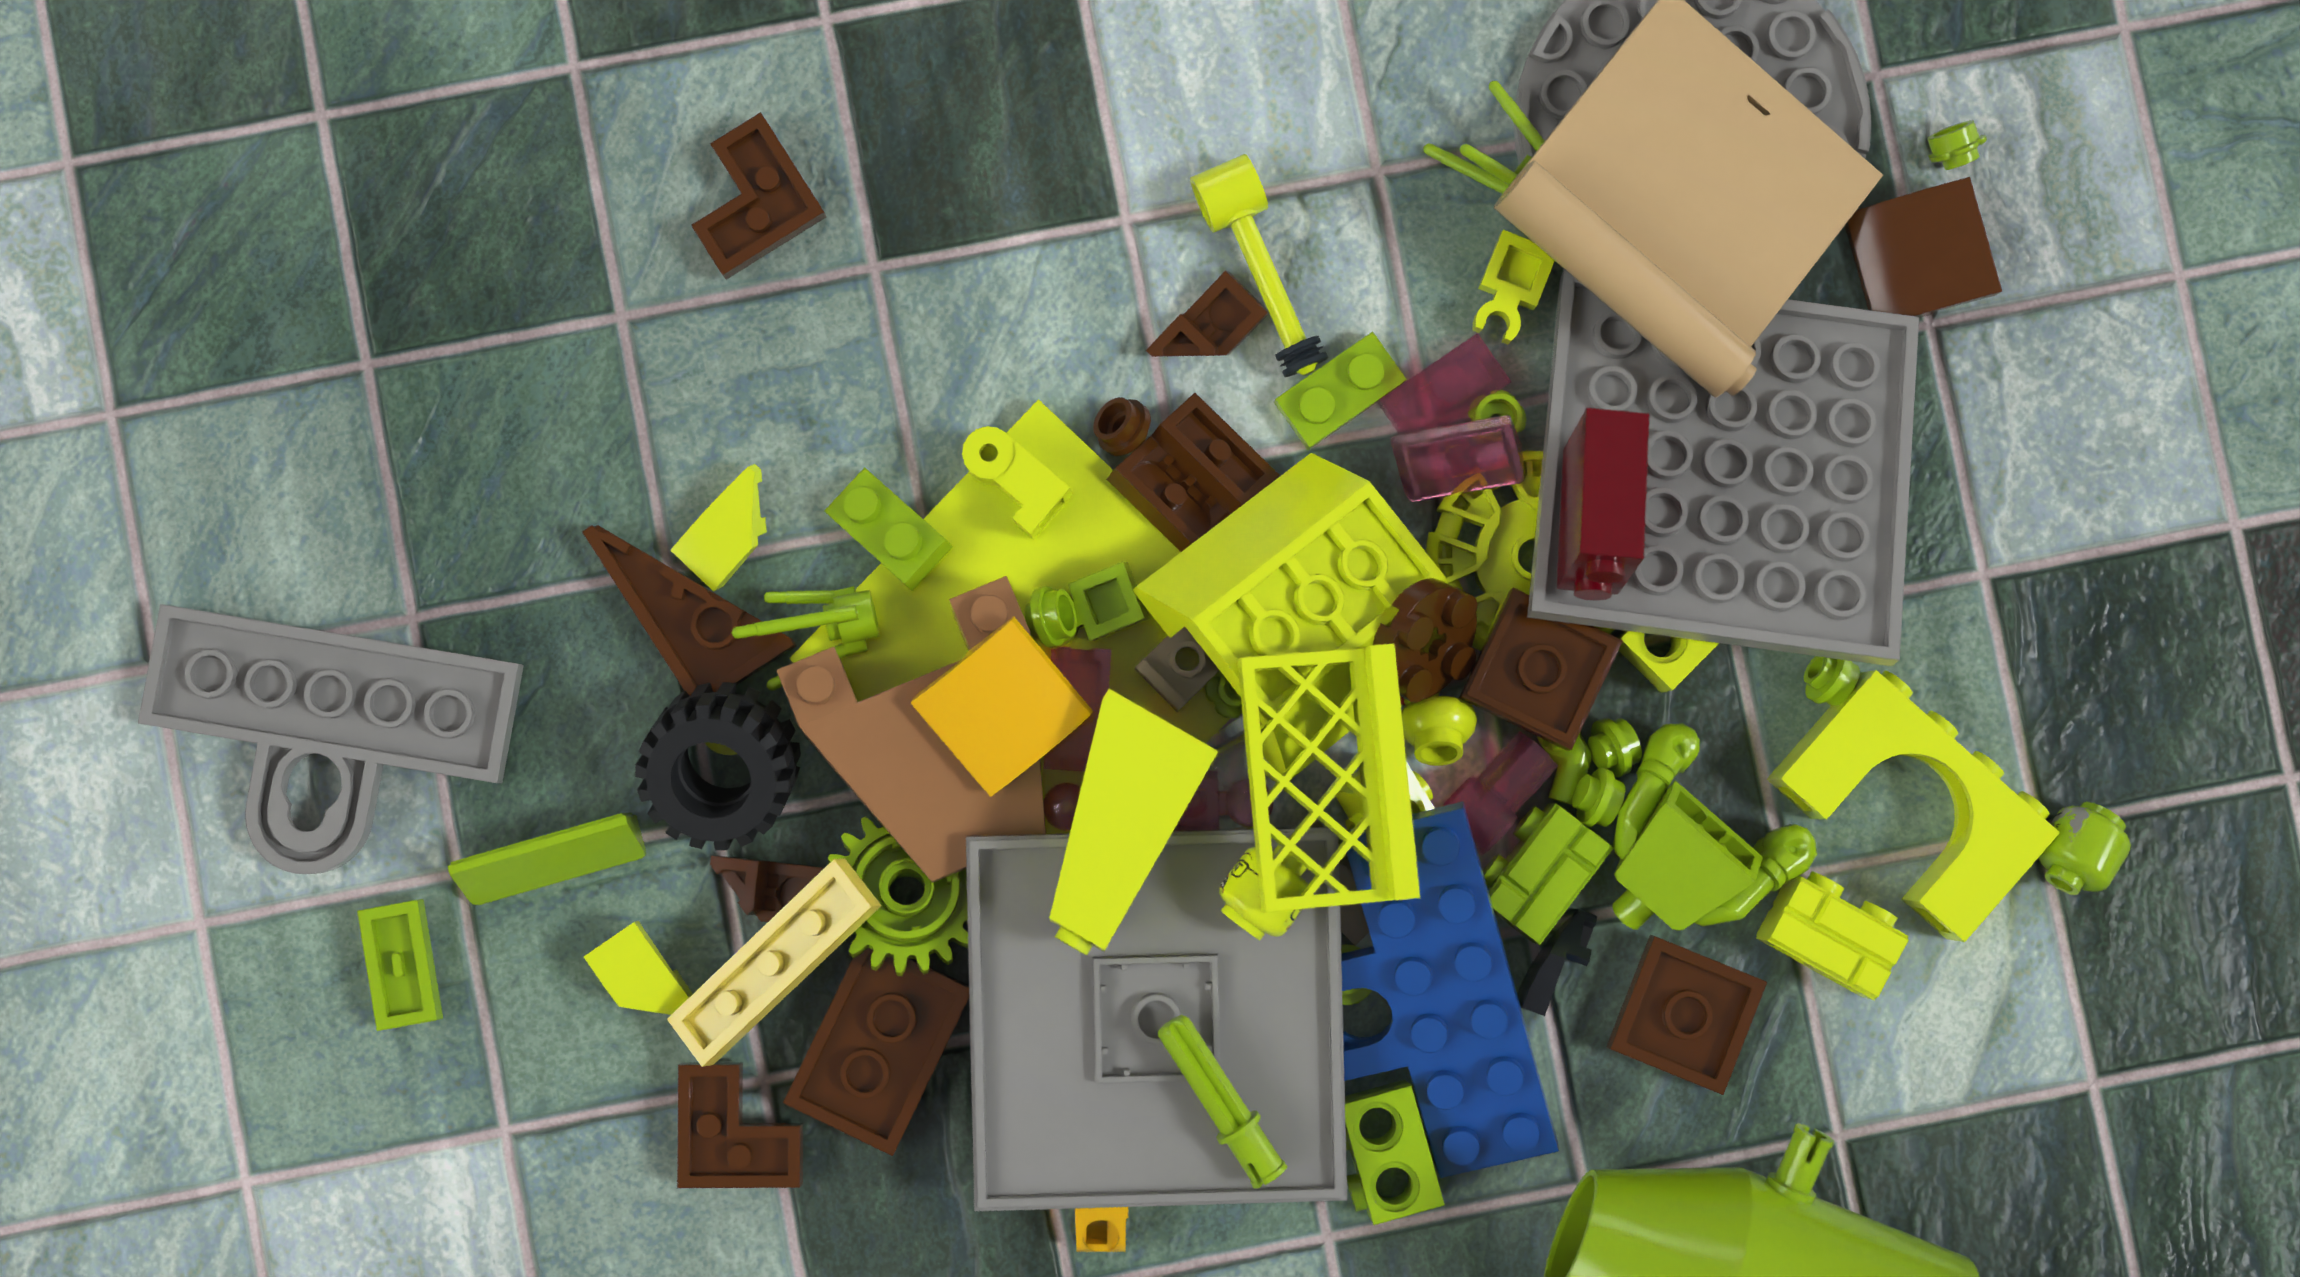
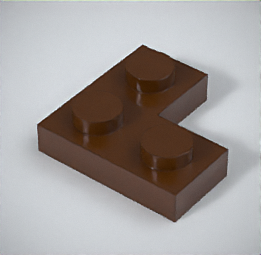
(772, 202)
(718, 1147)

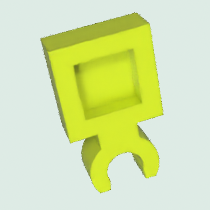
(1515, 278)

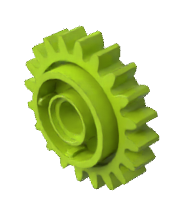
(901, 929)

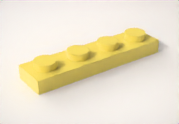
(774, 962)

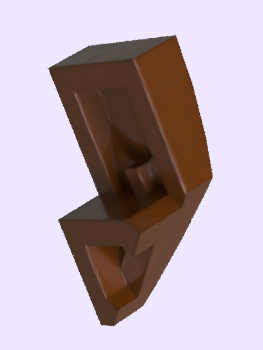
(1213, 323)
(762, 884)

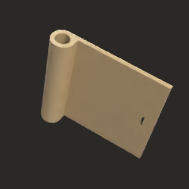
(1689, 193)

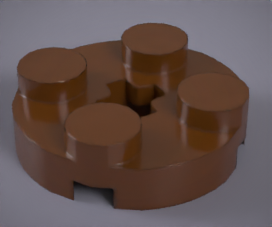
(1431, 637)

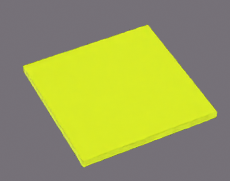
(1083, 538)

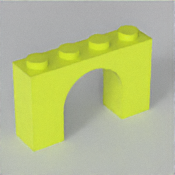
(1994, 828)

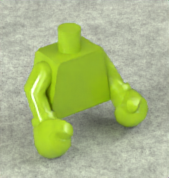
(1686, 859)

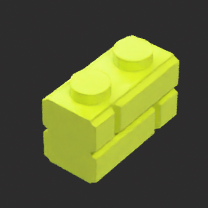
(1832, 935)

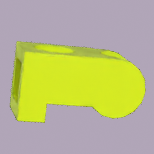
(1002, 462)

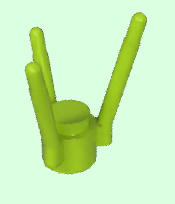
(1491, 172)
(846, 616)

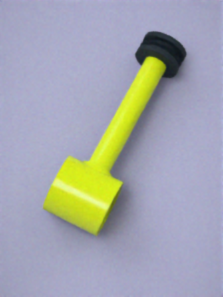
(1231, 198)

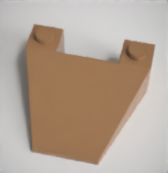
(900, 761)

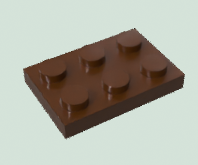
(877, 1049)

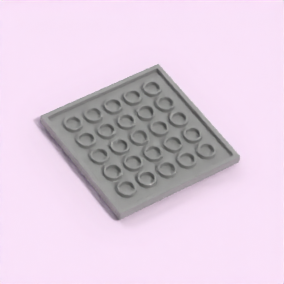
(1764, 507)

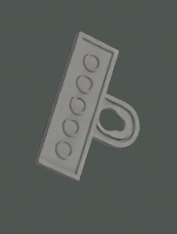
(329, 697)

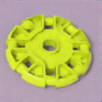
(1496, 546)

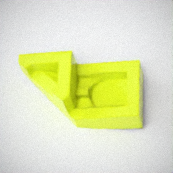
(724, 531)
(637, 972)

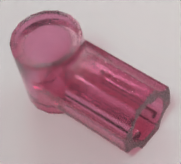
(1502, 789)

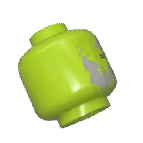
(2086, 850)

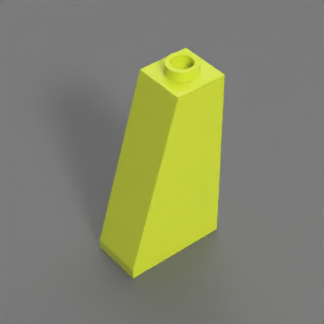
(1126, 811)

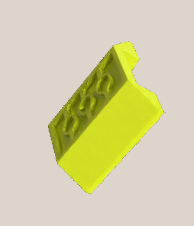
(1287, 574)

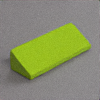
(549, 859)

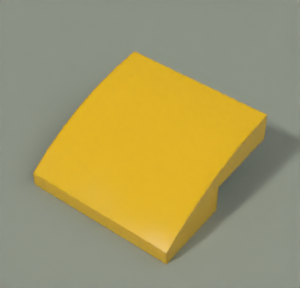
(1002, 706)

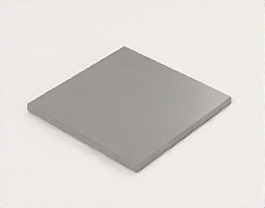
(1067, 1051)

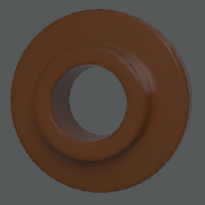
(1121, 426)

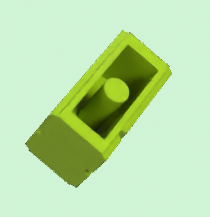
(1543, 870)

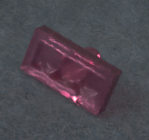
(1445, 388)

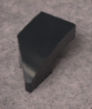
(1568, 943)

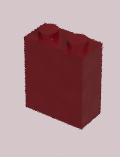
(1603, 503)

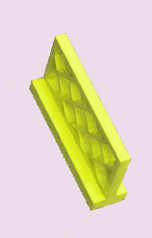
(1382, 776)

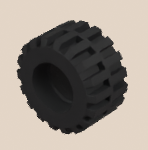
(708, 810)

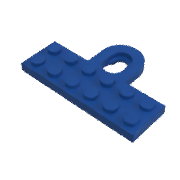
(1450, 1005)

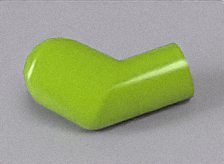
(1570, 769)

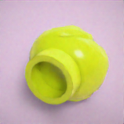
(1438, 728)

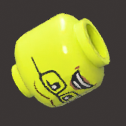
(1242, 895)

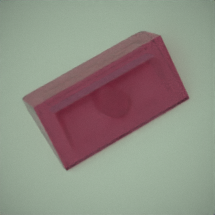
(1459, 458)

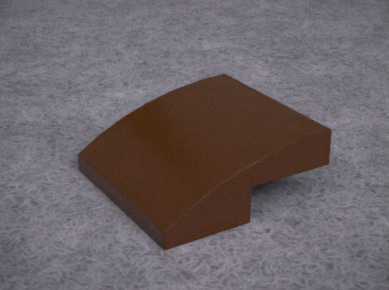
(1923, 251)
(1191, 473)

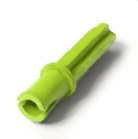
(1220, 1099)

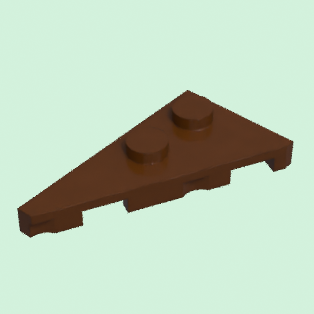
(686, 619)

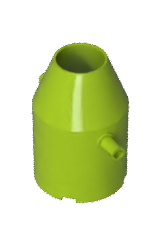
(1733, 1226)

